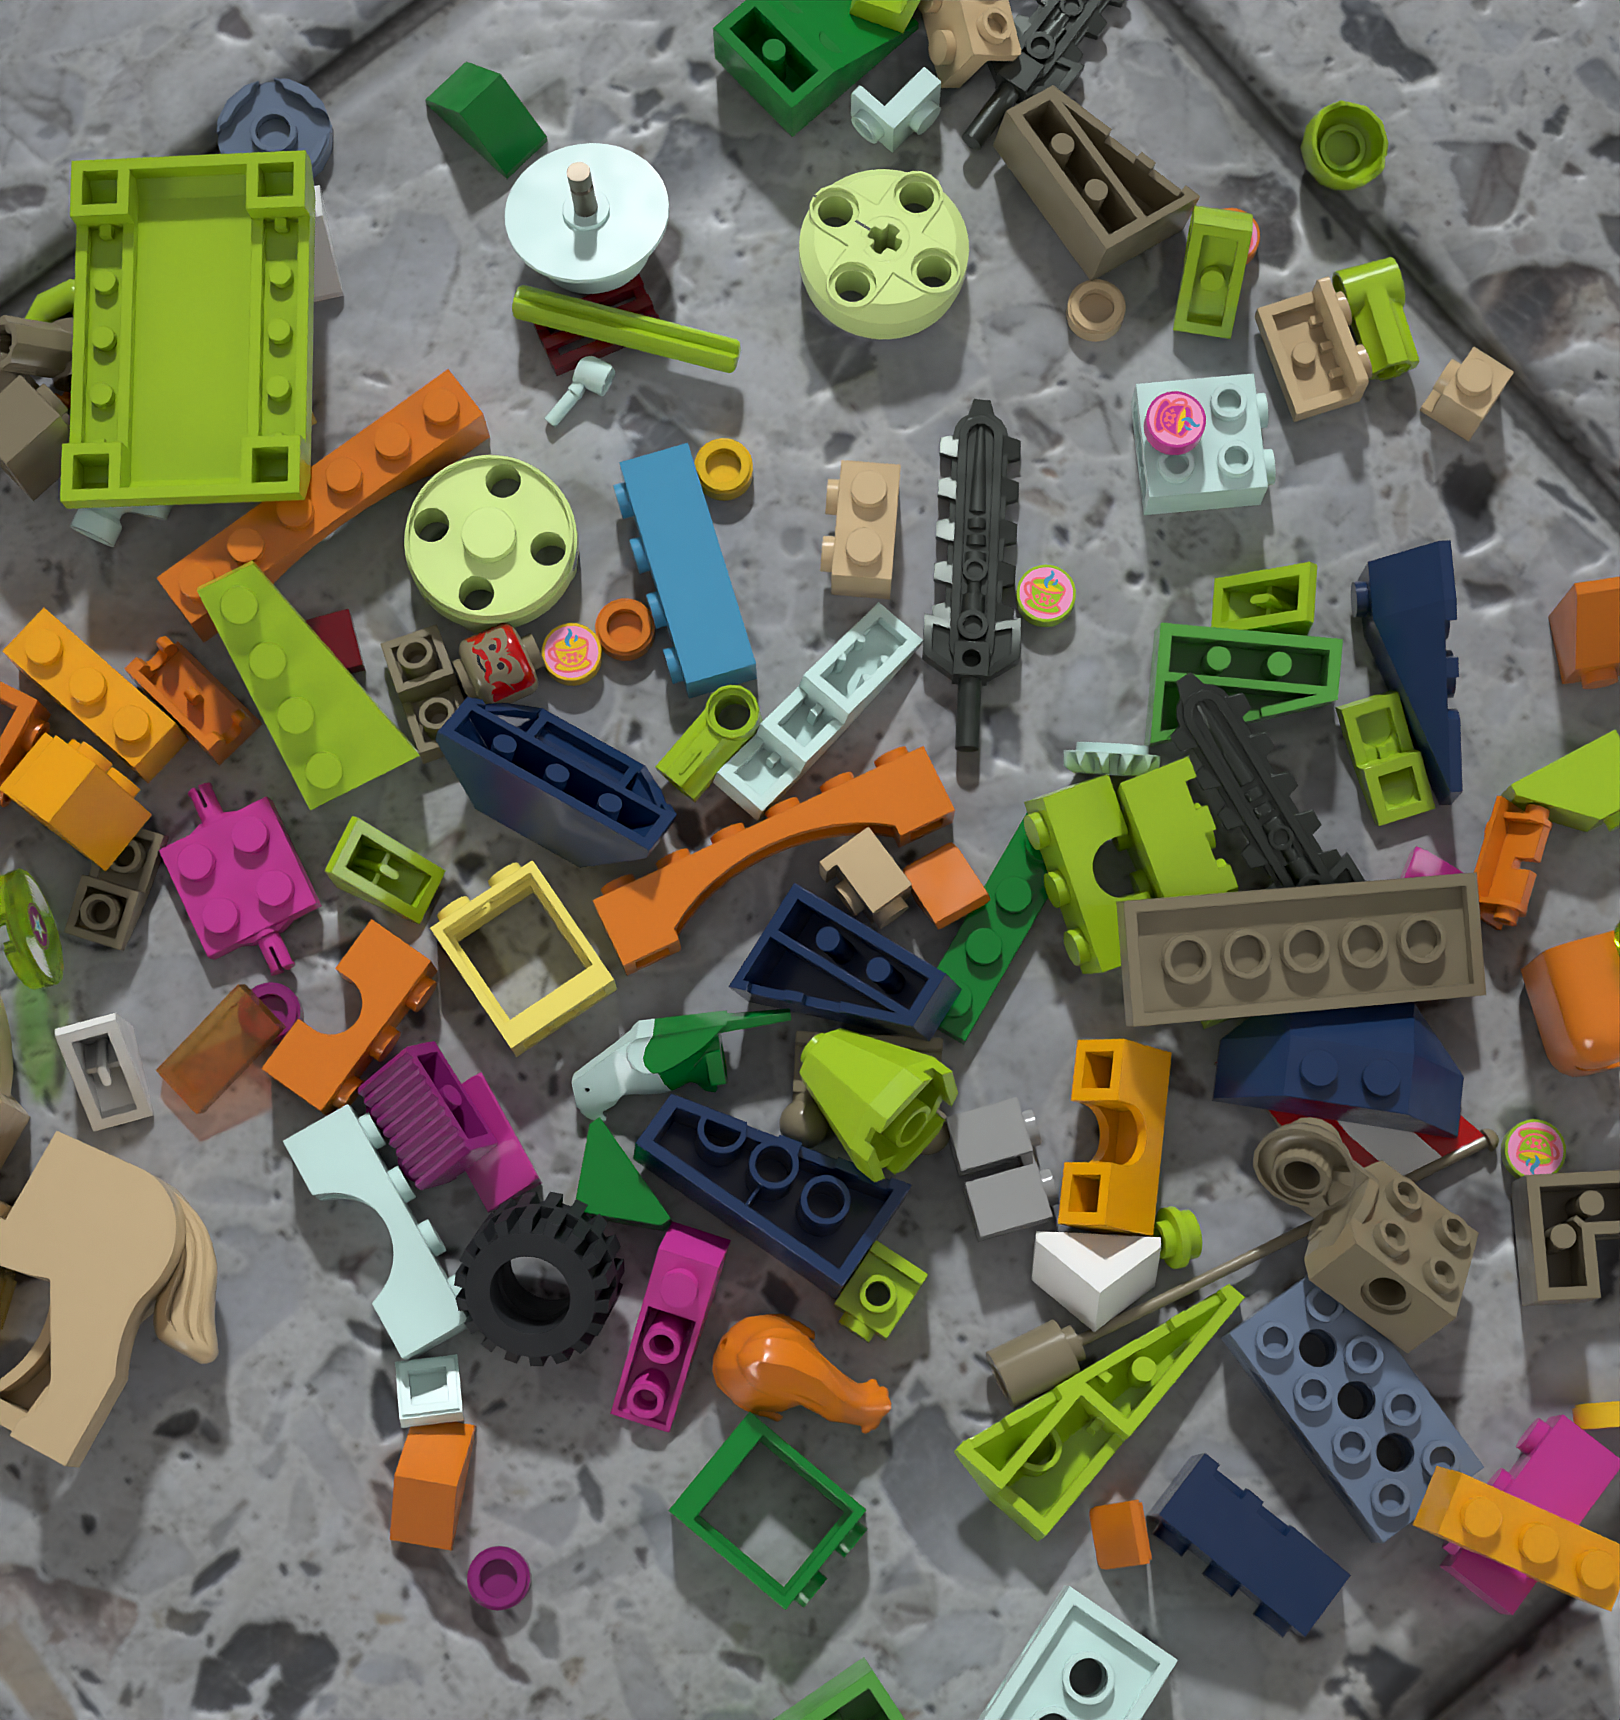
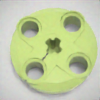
(883, 252)
(491, 542)

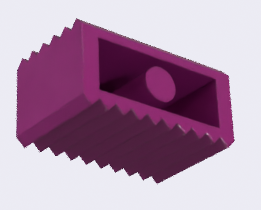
(426, 1116)

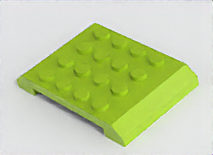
(191, 330)

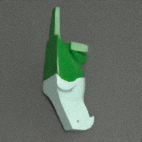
(663, 1057)

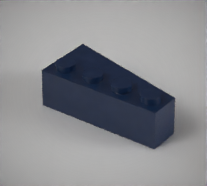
(781, 1196)

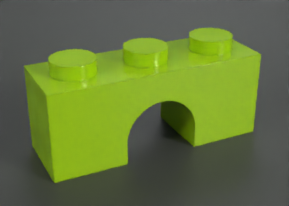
(1068, 832)

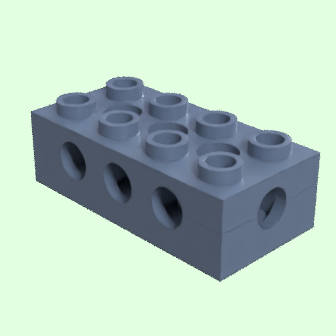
(1341, 1446)

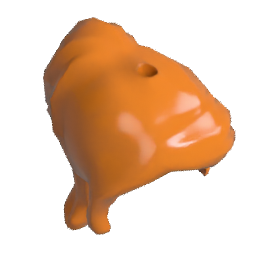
(774, 1366)

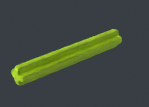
(626, 328)

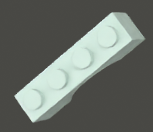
(343, 1162)

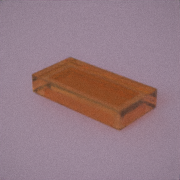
(220, 1048)

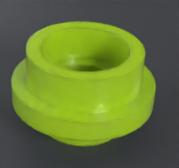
(1179, 1236)

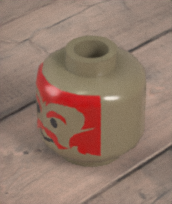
(499, 665)

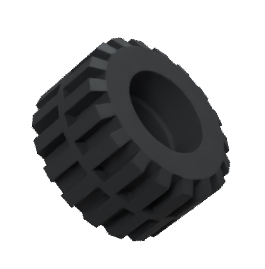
(511, 1314)

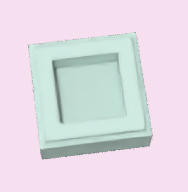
(429, 1391)

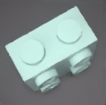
(1227, 463)

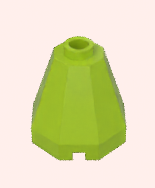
(876, 1097)

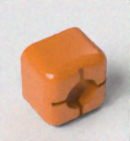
(1578, 1004)

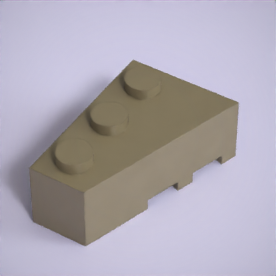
(1088, 184)

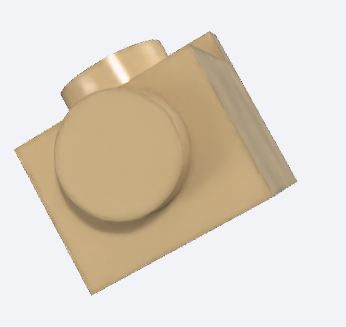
(1466, 392)
(867, 879)

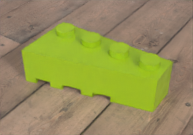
(309, 701)

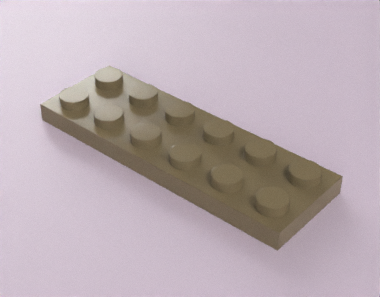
(1300, 949)

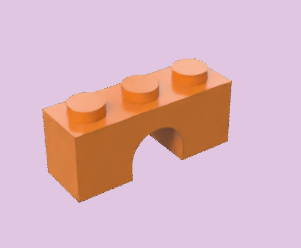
(329, 1066)

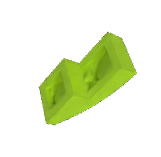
(1384, 758)

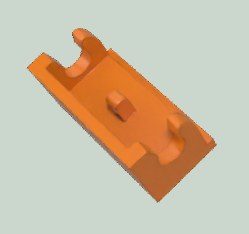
(194, 699)

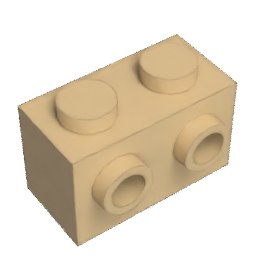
(864, 529)

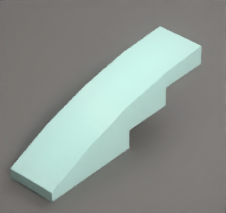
(817, 711)

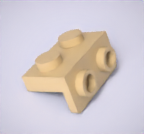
(967, 36)
(1314, 351)

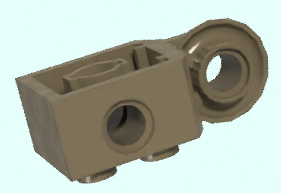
(1373, 1233)

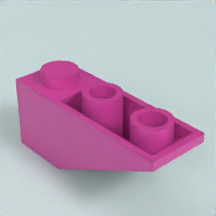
(670, 1325)

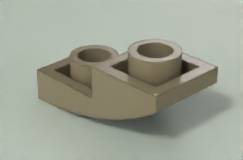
(424, 685)
(112, 900)

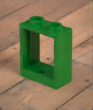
(720, 1469)

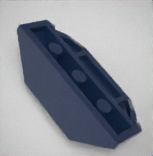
(555, 783)
(1344, 1066)

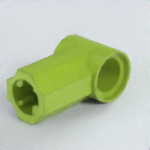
(1378, 317)
(707, 745)

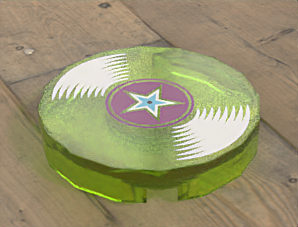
(33, 934)

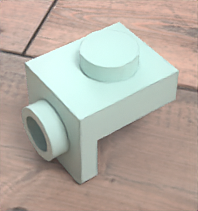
(907, 112)

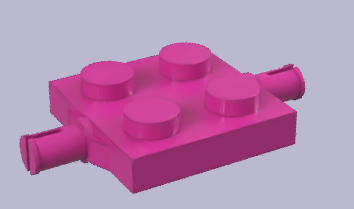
(240, 878)

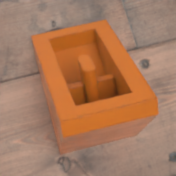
(431, 1484)

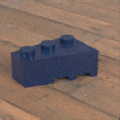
(842, 971)
(1246, 1547)

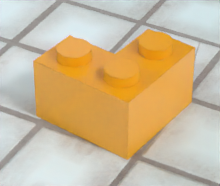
(78, 797)

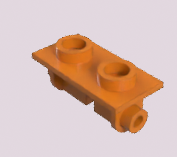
(1508, 840)

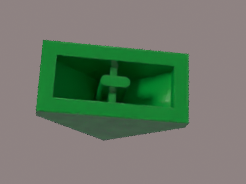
(488, 117)
(614, 1185)

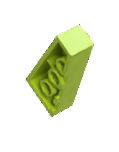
(1171, 838)

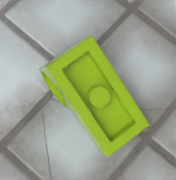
(1213, 271)

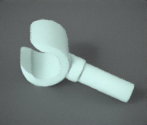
(589, 374)

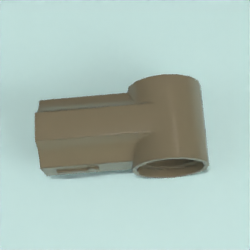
(38, 348)

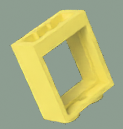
(558, 1007)

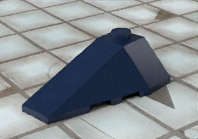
(1406, 624)

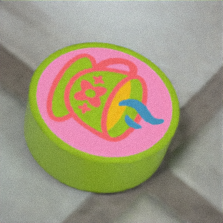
(1045, 595)
(1533, 1149)

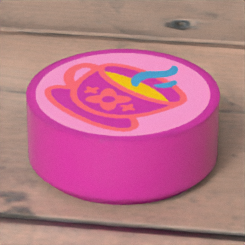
(1174, 423)

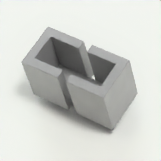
(1007, 1199)

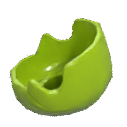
(1344, 146)

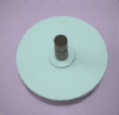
(587, 216)

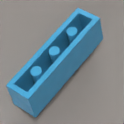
(687, 571)

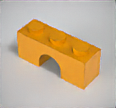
(96, 695)
(1128, 1095)
(1521, 1537)

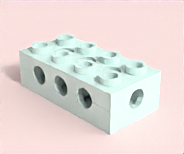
(1069, 1632)

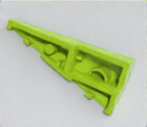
(1056, 1445)

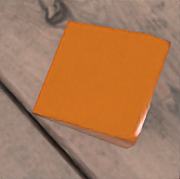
(945, 885)
(1120, 1535)

